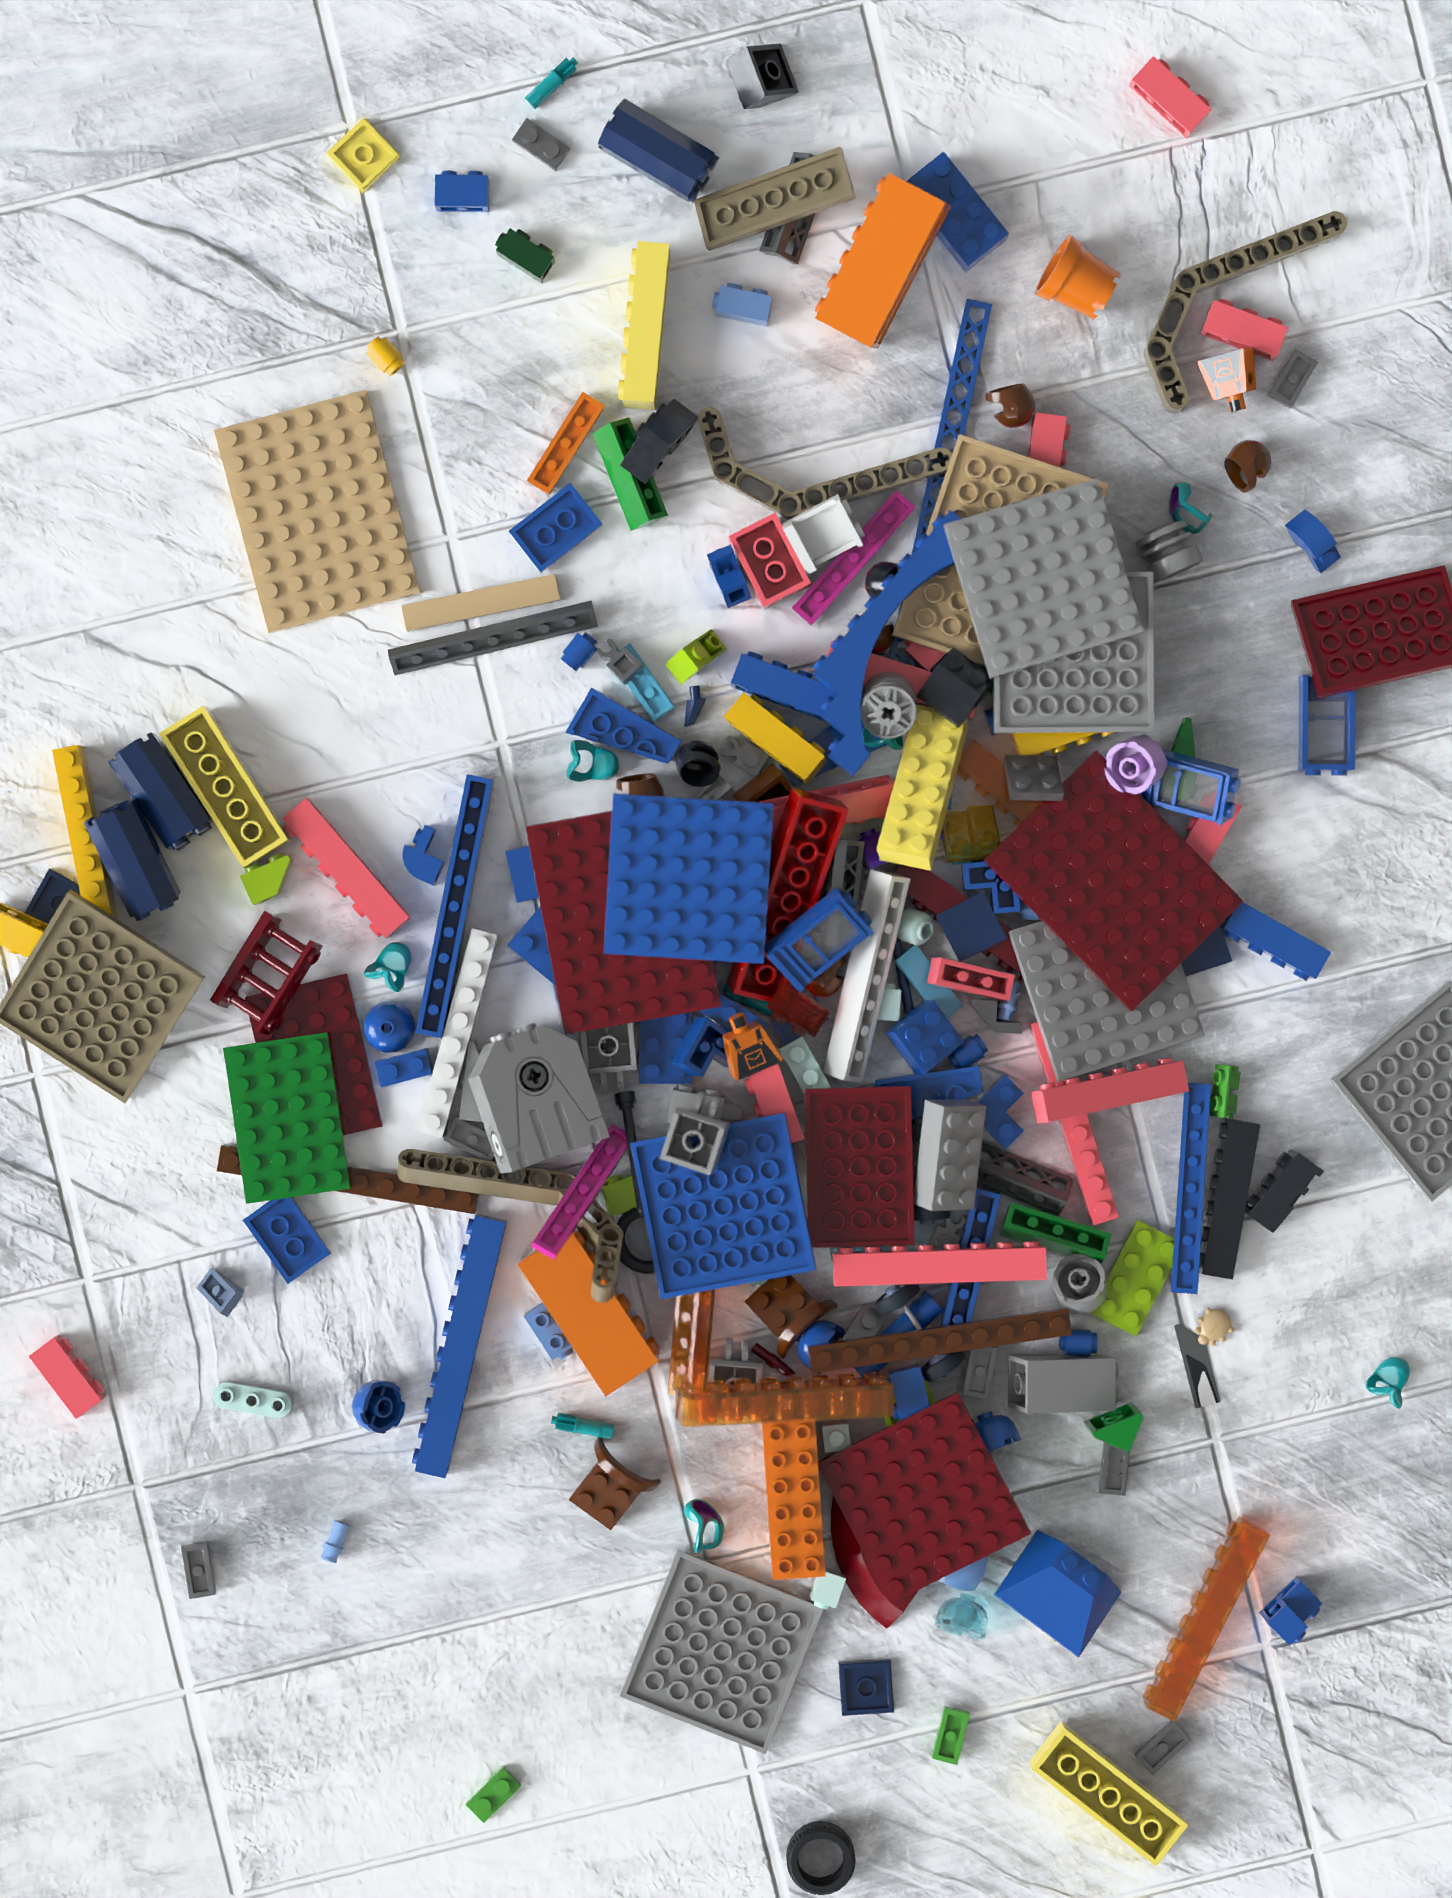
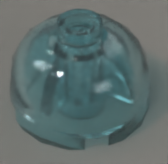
(962, 1617)

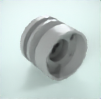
(1169, 551)
(888, 691)

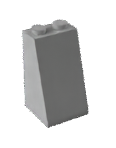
(1061, 1383)

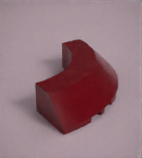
(859, 1573)

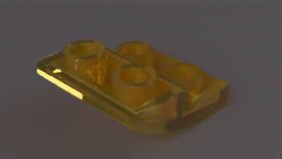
(970, 834)

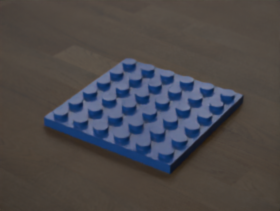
(688, 878)
(726, 1225)

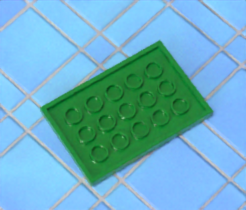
(287, 1118)

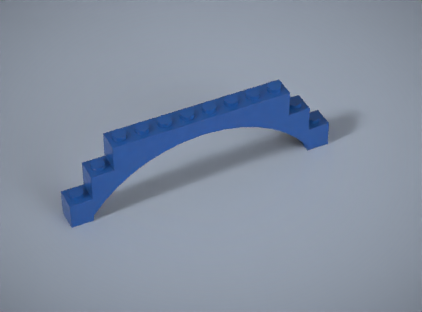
(846, 664)

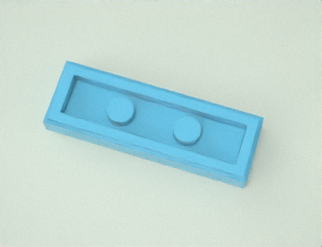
(649, 691)
(916, 969)

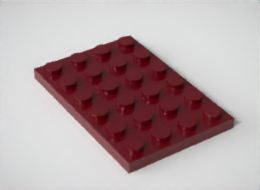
(1377, 631)
(330, 1008)
(859, 1166)

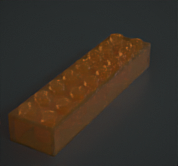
(783, 1400)

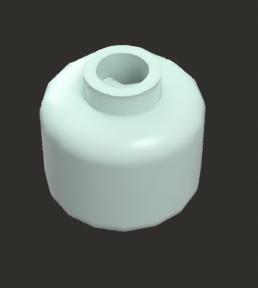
(915, 927)

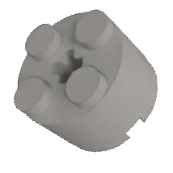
(1081, 1298)

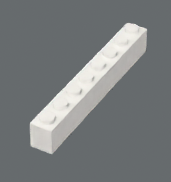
(866, 978)
(457, 1033)

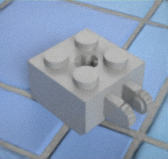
(620, 1059)
(685, 1097)
(690, 1123)
(730, 1368)

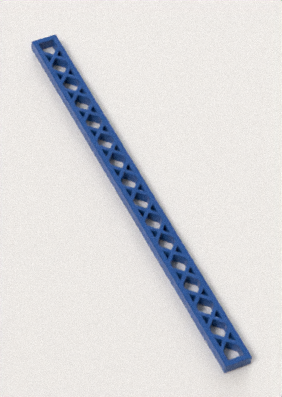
(944, 421)

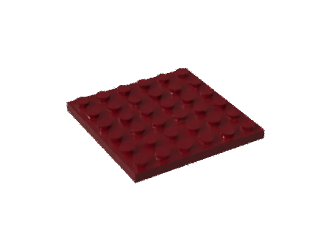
(924, 1497)

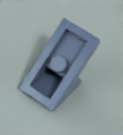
(220, 1291)

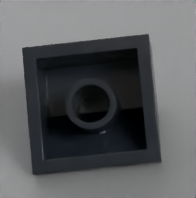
(761, 75)
(955, 687)

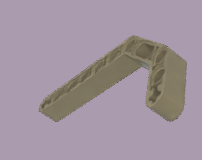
(1225, 273)
(825, 488)
(418, 1166)

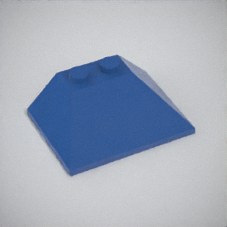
(1058, 1592)

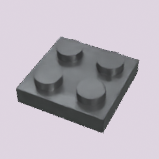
(1033, 777)

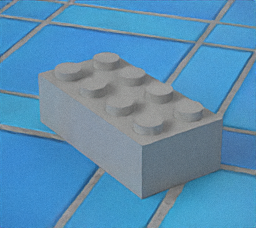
(949, 1154)

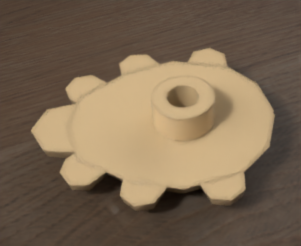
(1213, 1326)

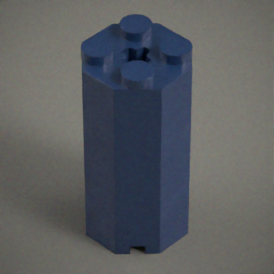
(657, 151)
(161, 792)
(133, 859)

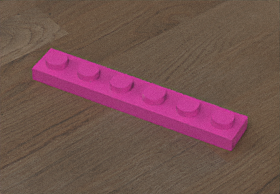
(851, 561)
(581, 1193)

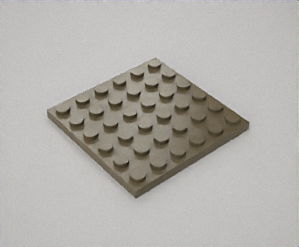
(98, 996)

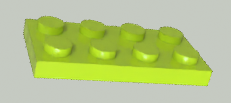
(1136, 1277)

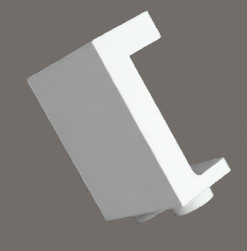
(823, 532)

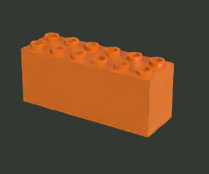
(882, 261)
(602, 1334)
(793, 1500)

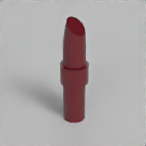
(772, 1360)

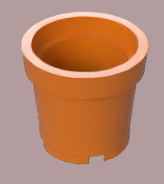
(1077, 279)

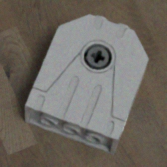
(539, 1115)

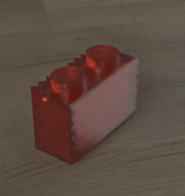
(798, 1009)

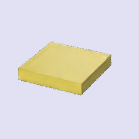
(363, 154)

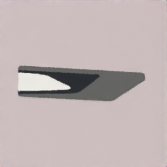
(1197, 1368)

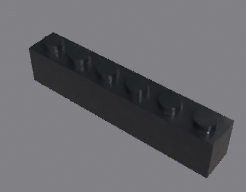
(1228, 1197)

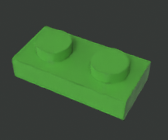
(950, 1735)
(493, 1794)

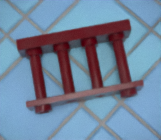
(241, 972)

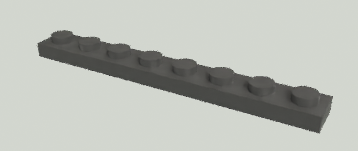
(492, 638)

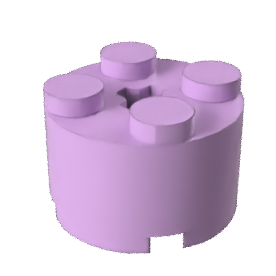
(1136, 751)

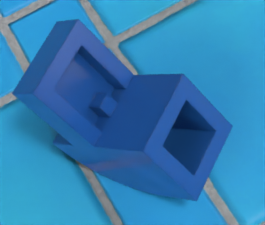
(1314, 539)
(728, 576)
(418, 862)

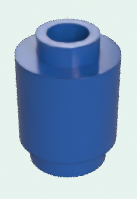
(579, 651)
(969, 1052)
(1080, 1343)

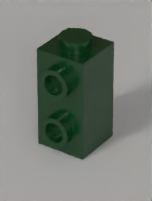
(524, 254)

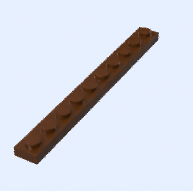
(379, 1185)
(939, 1340)

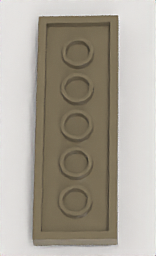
(774, 198)

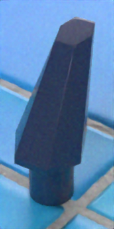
(693, 706)

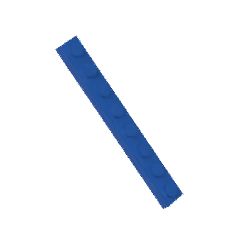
(1191, 1189)

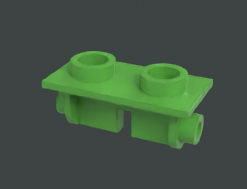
(1222, 1102)

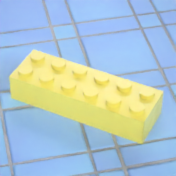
(646, 321)
(225, 786)
(922, 790)
(1108, 1793)

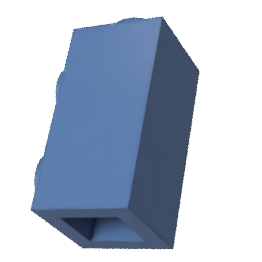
(742, 304)
(548, 1332)

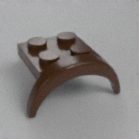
(787, 1309)
(609, 1488)

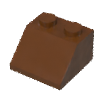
(764, 786)

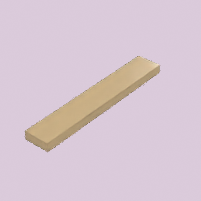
(480, 602)

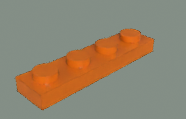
(565, 443)

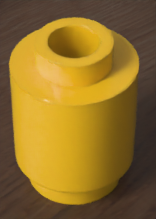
(385, 355)

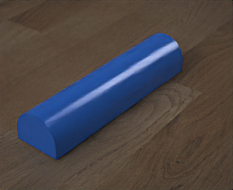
(925, 1311)

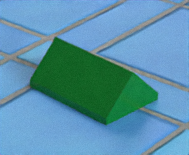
(1117, 1426)

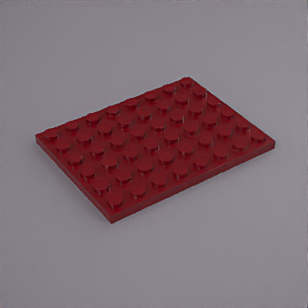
(1113, 882)
(593, 986)

